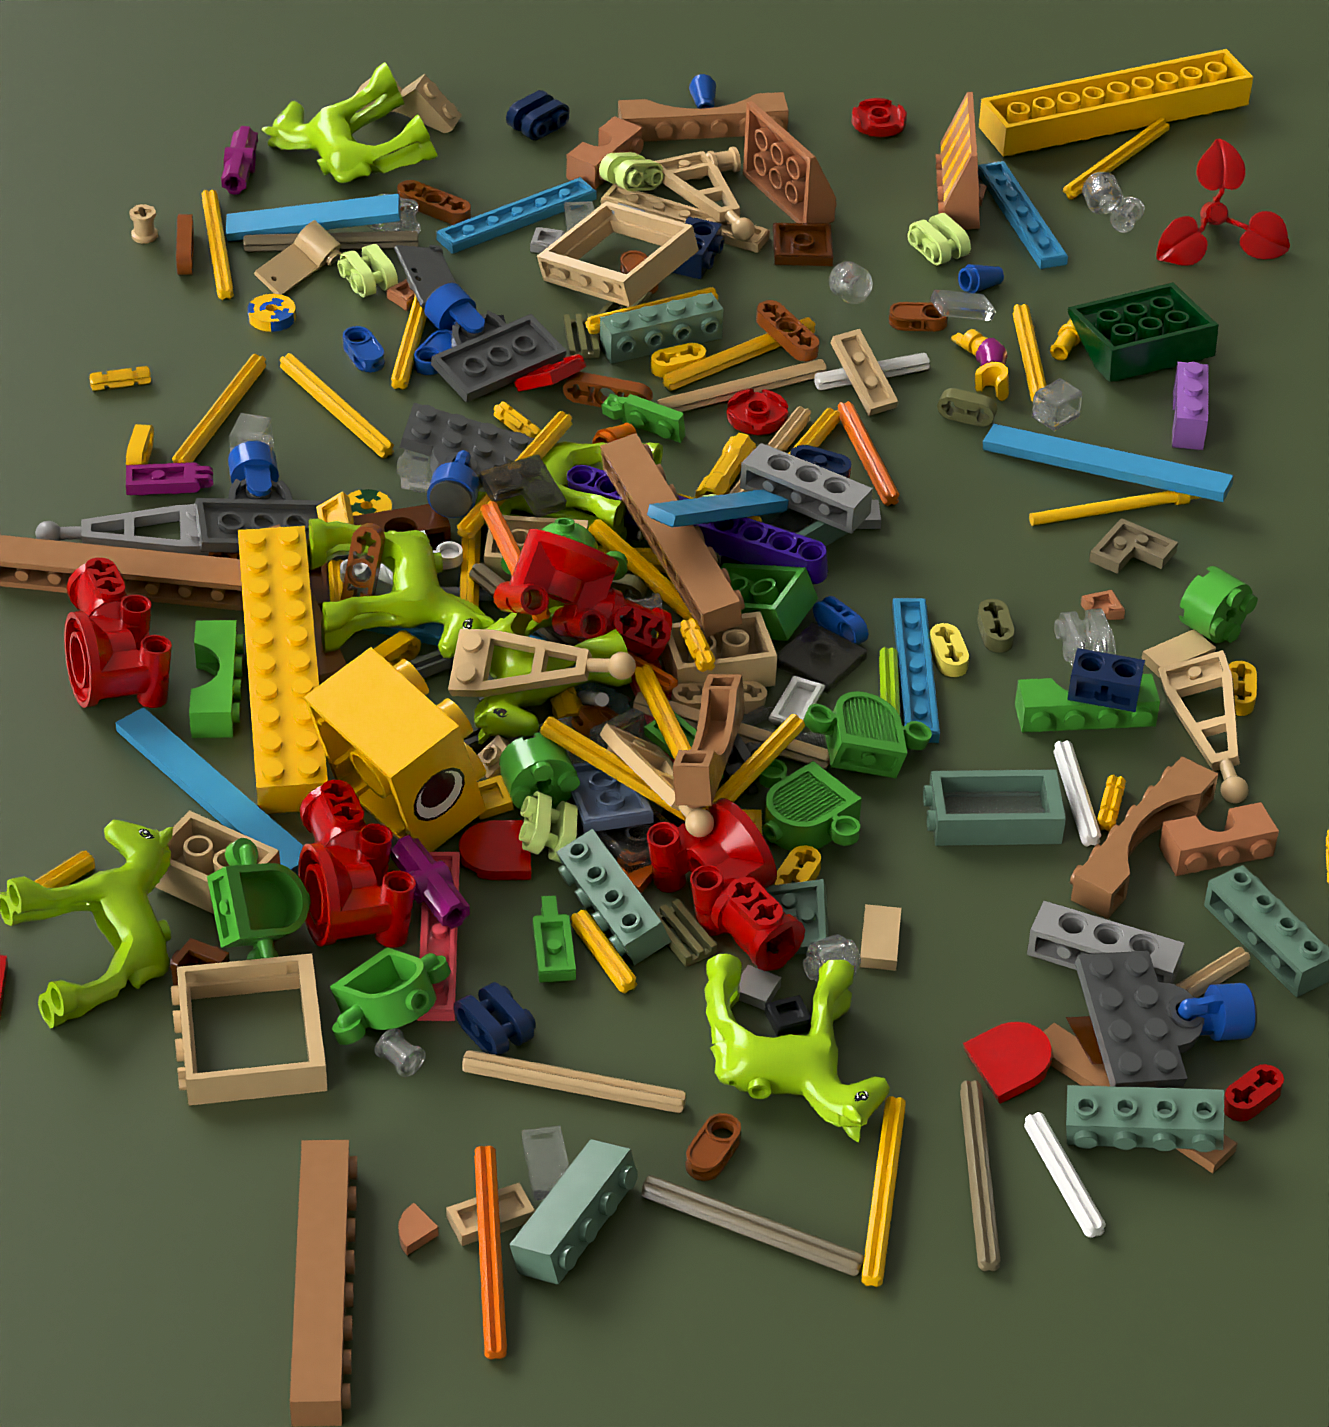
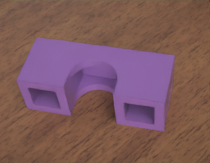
(1190, 405)

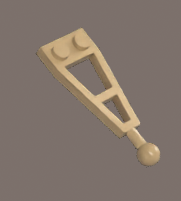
(697, 166)
(475, 653)
(1195, 677)
(657, 772)

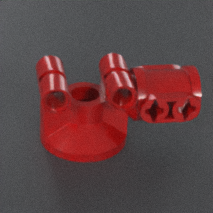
(582, 581)
(110, 640)
(350, 873)
(728, 883)

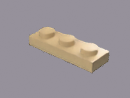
(864, 372)

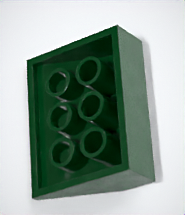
(1144, 331)

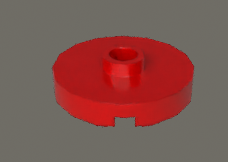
(879, 117)
(757, 412)

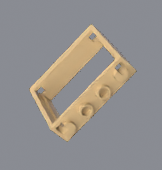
(562, 265)
(239, 979)

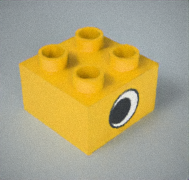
(399, 748)

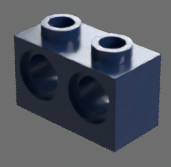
(709, 244)
(1106, 680)

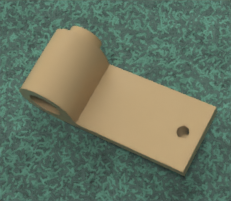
(301, 259)

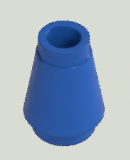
(703, 91)
(979, 277)

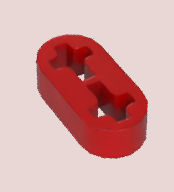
(1257, 1097)

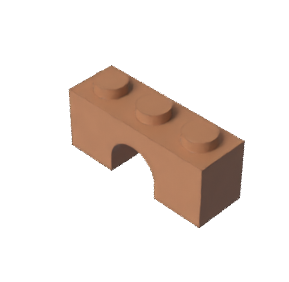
(614, 137)
(1193, 848)

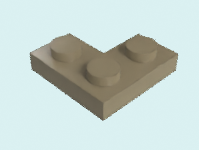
(1129, 541)

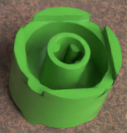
(1217, 605)
(539, 767)

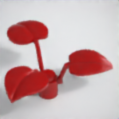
(1221, 169)

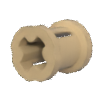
(726, 160)
(143, 220)

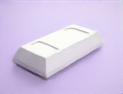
(796, 699)

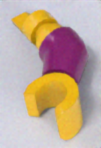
(992, 358)

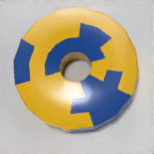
(271, 312)

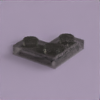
(525, 478)

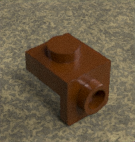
(196, 953)

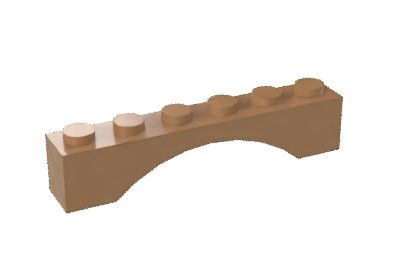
(675, 123)
(700, 769)
(1105, 877)

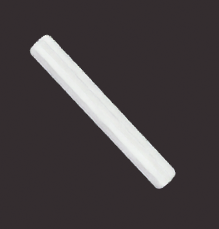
(890, 368)
(1077, 793)
(1064, 1175)

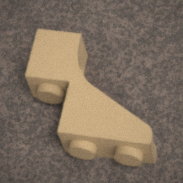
(428, 102)

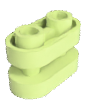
(631, 171)
(939, 239)
(367, 270)
(547, 825)

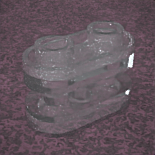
(1072, 633)

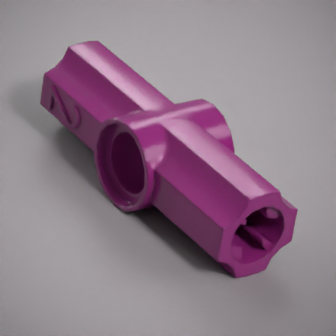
(239, 160)
(432, 881)

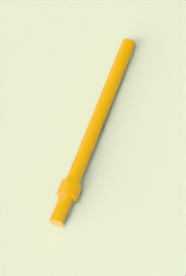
(1109, 507)

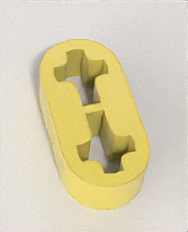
(955, 648)

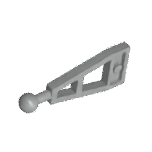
(93, 530)

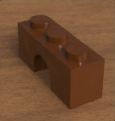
(409, 519)

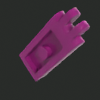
(167, 478)

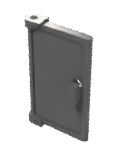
(424, 269)

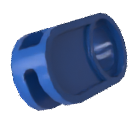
(434, 344)
(366, 354)
(840, 619)

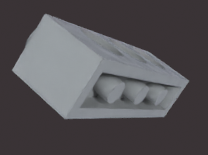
(807, 487)
(1064, 933)

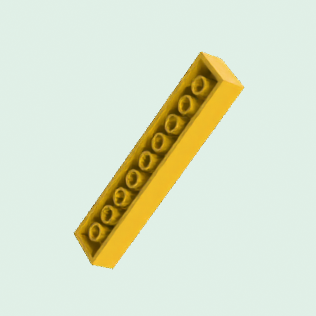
(1114, 102)
(280, 666)

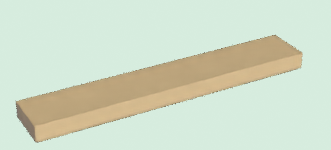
(680, 213)

